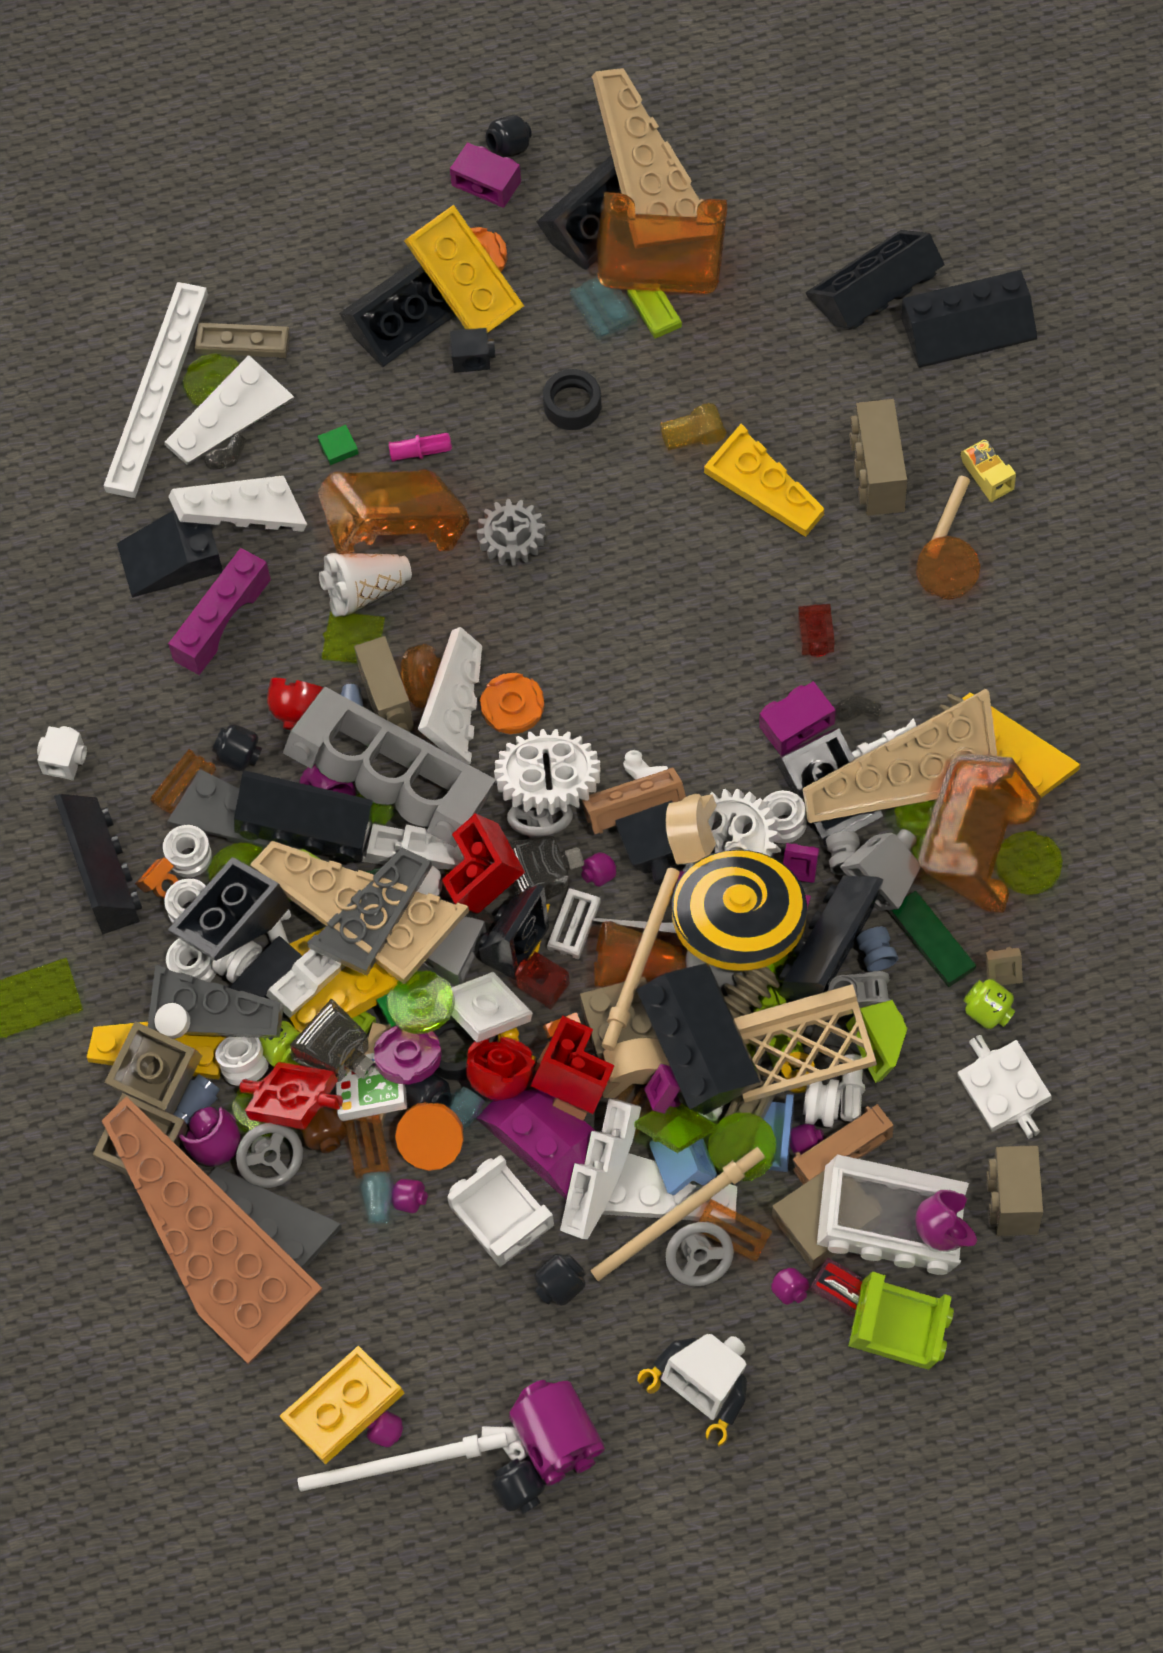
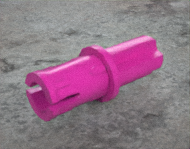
(420, 446)

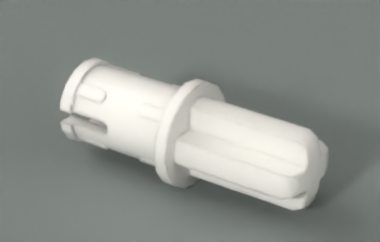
(851, 1092)

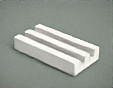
(565, 947)

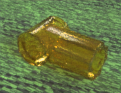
(701, 426)

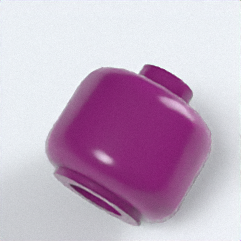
(598, 869)
(204, 1121)
(805, 1137)
(408, 1195)
(790, 1286)
(385, 1429)

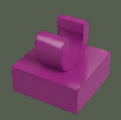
(802, 861)
(663, 1089)

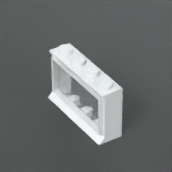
(874, 1210)

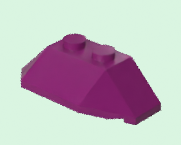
(540, 1135)

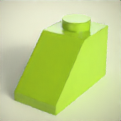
(886, 1034)

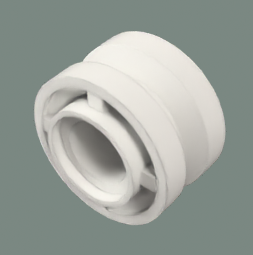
(791, 805)
(187, 837)
(179, 894)
(181, 953)
(237, 961)
(241, 1059)
(822, 1102)

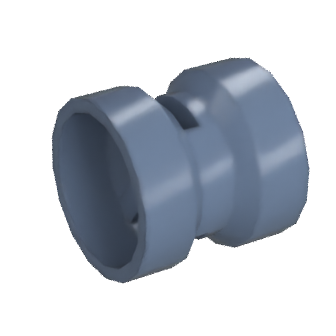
(877, 949)

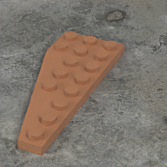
(224, 1259)

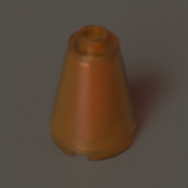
(617, 950)

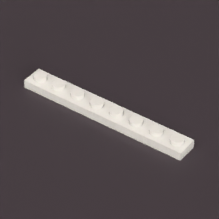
(155, 390)

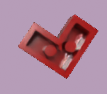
(487, 867)
(570, 1071)

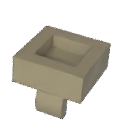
(1004, 966)

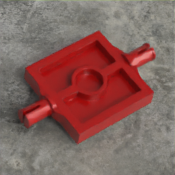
(291, 1095)

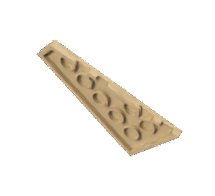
(642, 160)
(906, 767)
(327, 889)

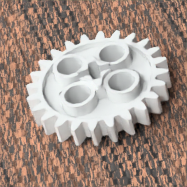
(522, 771)
(747, 810)

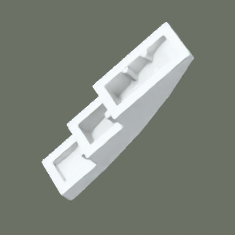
(387, 841)
(304, 981)
(596, 1179)

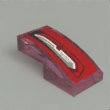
(838, 1286)

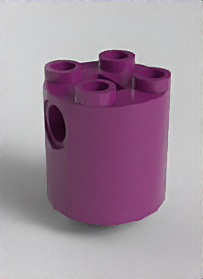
(555, 1430)

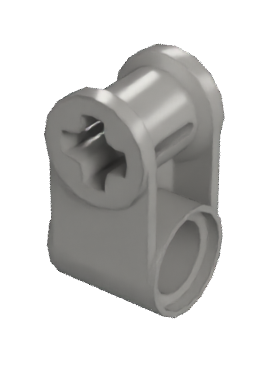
(865, 986)

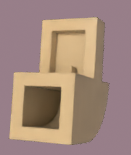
(689, 828)
(634, 1064)

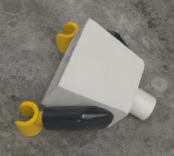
(705, 1375)

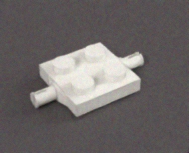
(1004, 1086)

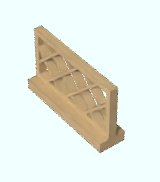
(799, 1015)

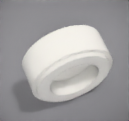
(172, 1020)

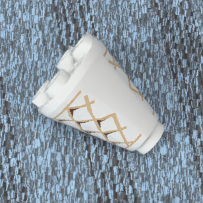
(361, 579)

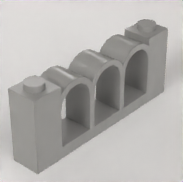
(331, 712)

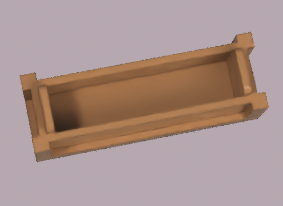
(632, 797)
(851, 1141)

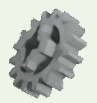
(496, 533)

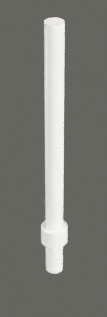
(470, 1446)

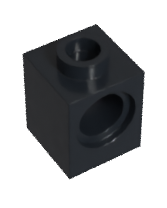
(471, 350)

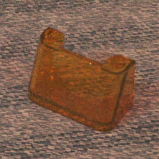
(660, 249)
(391, 504)
(970, 822)

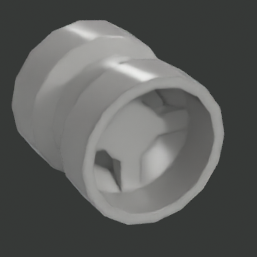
(841, 847)

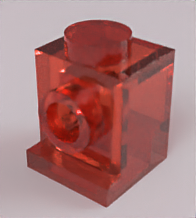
(816, 630)
(542, 968)

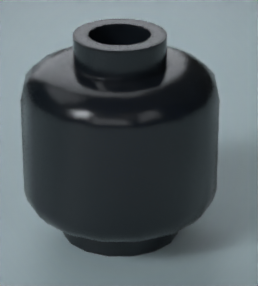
(508, 136)
(236, 747)
(430, 1090)
(560, 1279)
(518, 1486)

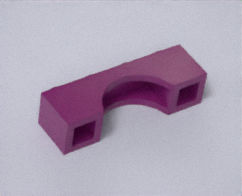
(201, 632)

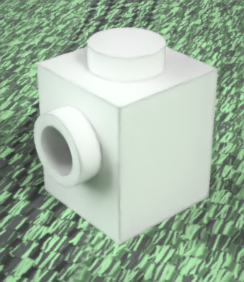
(61, 752)

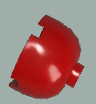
(290, 701)
(499, 1068)

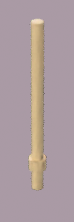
(619, 1015)
(732, 1173)

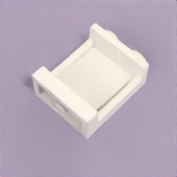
(499, 1210)

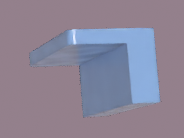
(780, 1119)
(686, 1166)

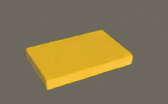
(341, 1405)

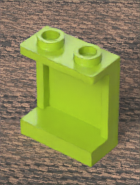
(900, 1323)

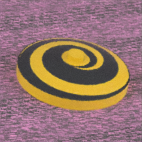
(739, 910)

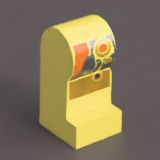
(988, 470)

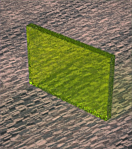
(37, 997)

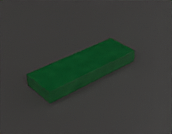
(933, 939)

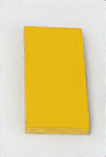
(463, 271)

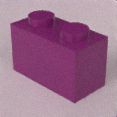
(485, 174)
(796, 717)

